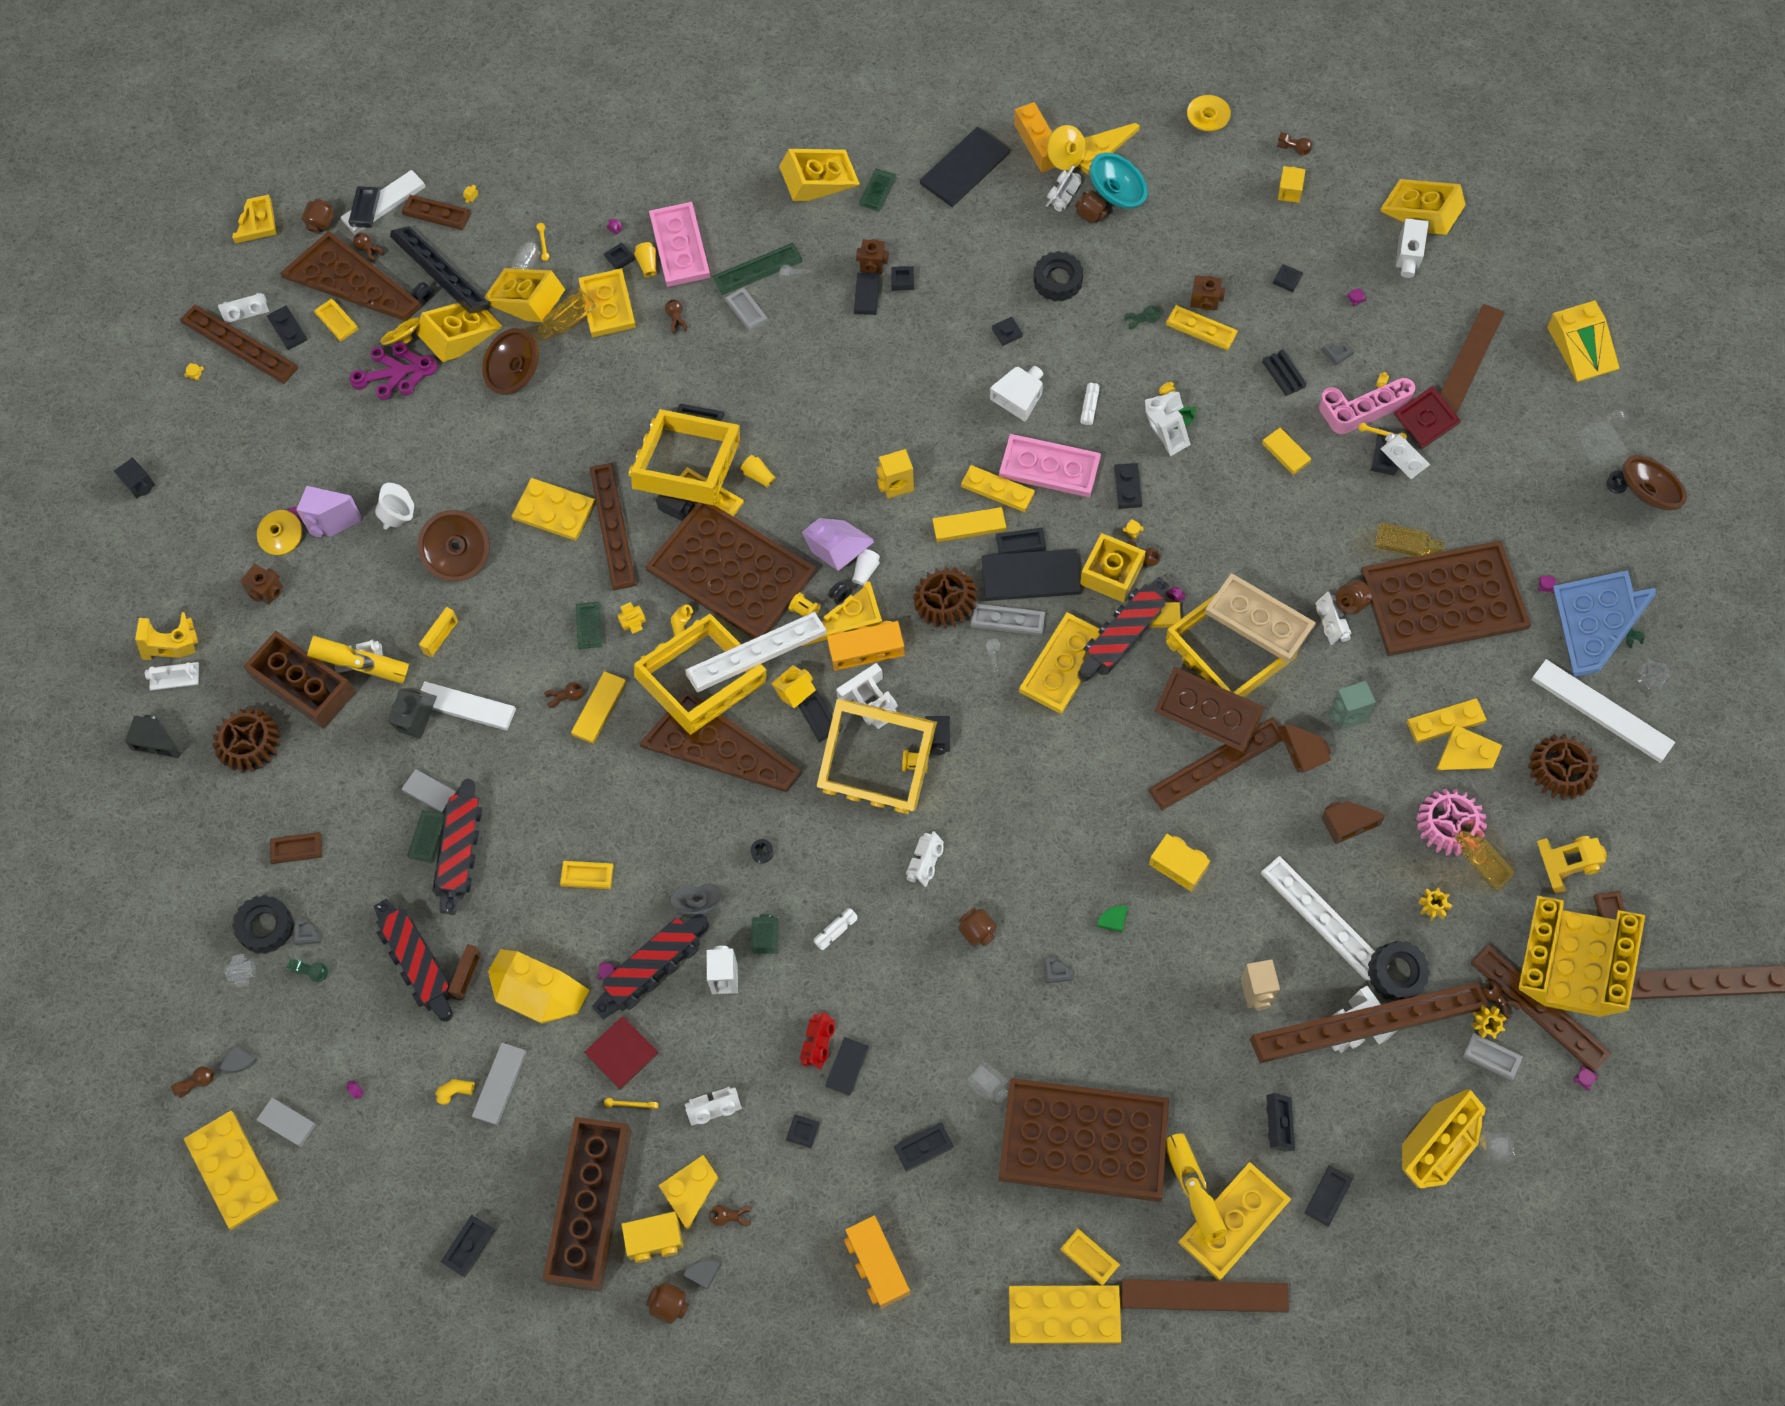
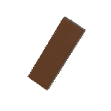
(436, 212)

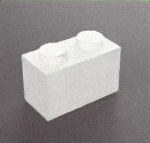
(722, 970)

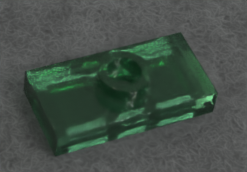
(877, 189)

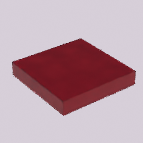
(1427, 417)
(621, 1052)

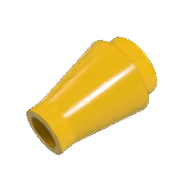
(646, 257)
(756, 470)

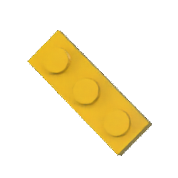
(997, 488)
(1442, 721)

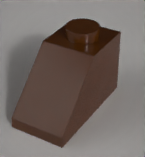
(1304, 748)
(1349, 820)

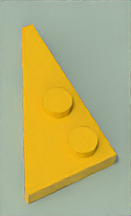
(1105, 142)
(853, 613)

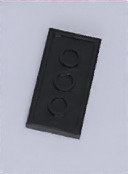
(964, 166)
(1031, 575)

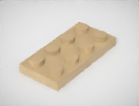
(1260, 618)

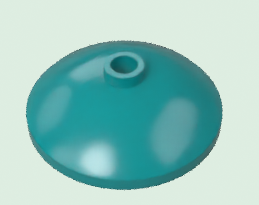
(1118, 180)

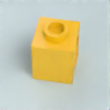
(1291, 184)
(794, 686)

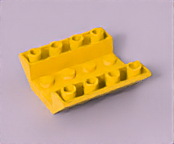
(1581, 959)

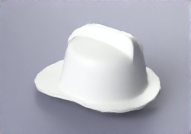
(394, 505)

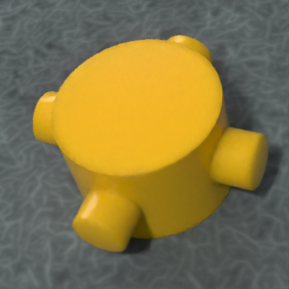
(470, 193)
(193, 371)
(1382, 380)
(1166, 388)
(1133, 529)

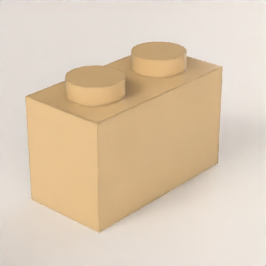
(1260, 984)

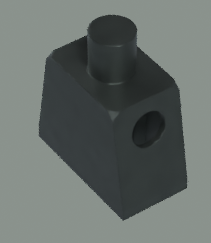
(411, 711)

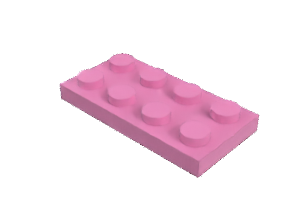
(679, 244)
(1050, 465)

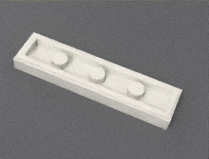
(392, 196)
(470, 706)

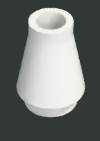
(865, 566)

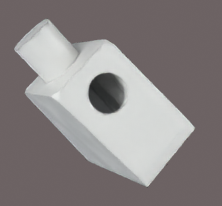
(1411, 246)
(1018, 391)

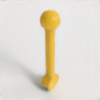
(544, 256)
(1363, 427)
(609, 1102)

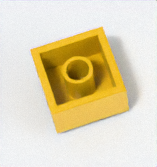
(1112, 567)

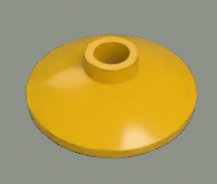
(1208, 106)
(1058, 147)
(401, 333)
(285, 539)

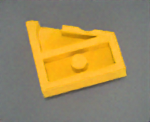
(256, 220)
(1468, 751)
(689, 1189)

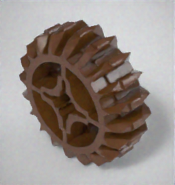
(955, 605)
(1567, 748)
(235, 755)

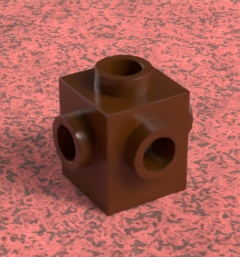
(872, 256)
(1207, 292)
(262, 584)

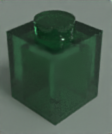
(765, 934)

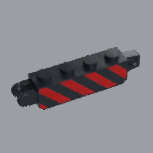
(1124, 631)
(455, 847)
(415, 959)
(649, 964)

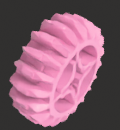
(1450, 802)

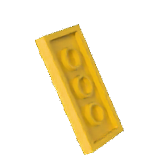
(1055, 672)
(231, 1170)
(1246, 1210)
(1064, 1315)

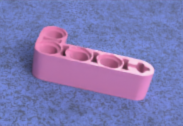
(1393, 394)

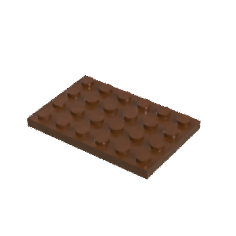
(731, 569)
(1445, 598)
(1084, 1140)

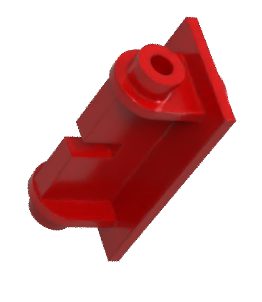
(820, 1029)

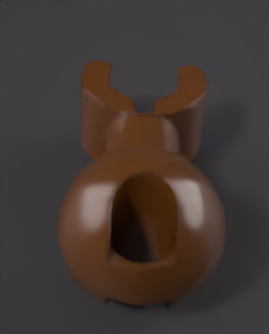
(1302, 146)
(363, 242)
(674, 310)
(1152, 555)
(571, 692)
(1495, 994)
(201, 1077)
(725, 1215)

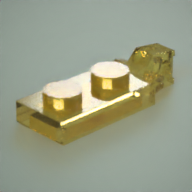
(566, 314)
(1406, 541)
(1484, 859)

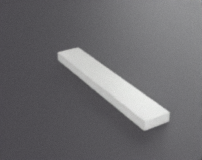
(755, 652)
(1603, 711)
(1320, 915)

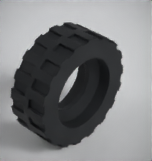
(1063, 261)
(255, 907)
(1418, 970)

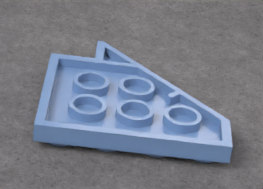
(1598, 617)

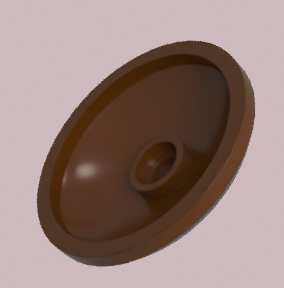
(510, 361)
(1653, 483)
(437, 547)

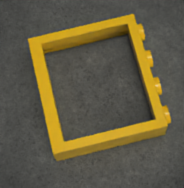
(679, 486)
(1192, 660)
(716, 704)
(885, 715)

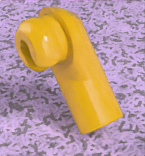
(680, 618)
(451, 1087)

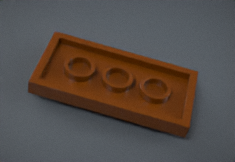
(1209, 709)

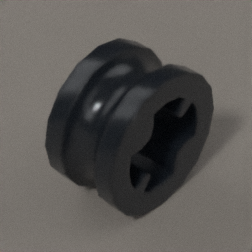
(423, 293)
(1611, 483)
(839, 592)
(754, 853)

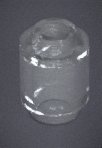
(526, 256)

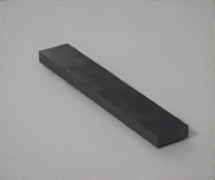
(439, 270)

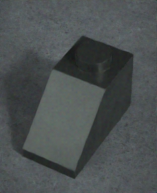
(150, 736)

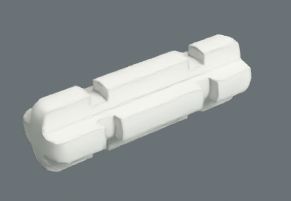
(1089, 403)
(835, 929)

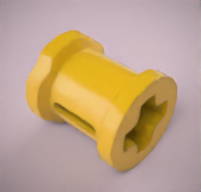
(803, 606)
(909, 761)

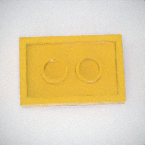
(612, 302)
(553, 509)

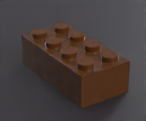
(299, 679)

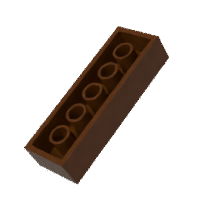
(587, 1204)

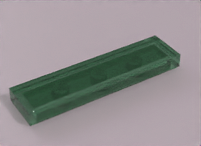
(756, 269)

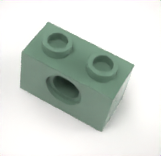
(1352, 705)

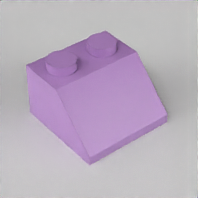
(327, 511)
(835, 541)

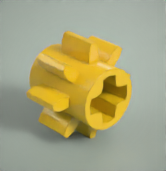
(631, 618)
(1434, 910)
(1482, 1017)

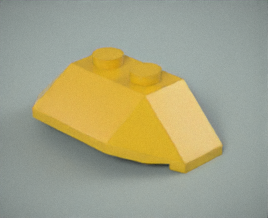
(534, 987)
(1443, 1140)

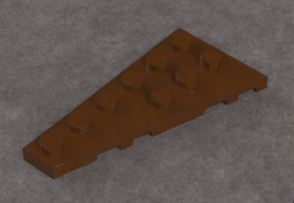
(343, 273)
(722, 748)

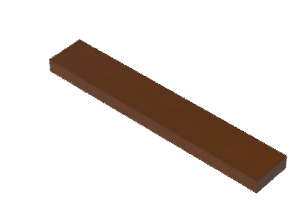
(239, 344)
(1471, 356)
(612, 526)
(1213, 766)
(1552, 1020)
(1205, 1295)

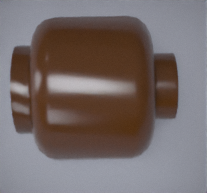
(1091, 207)
(318, 216)
(1355, 595)
(977, 927)
(667, 1302)

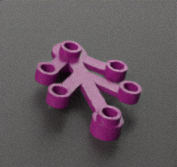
(395, 372)

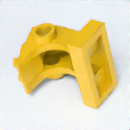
(165, 645)
(1592, 854)

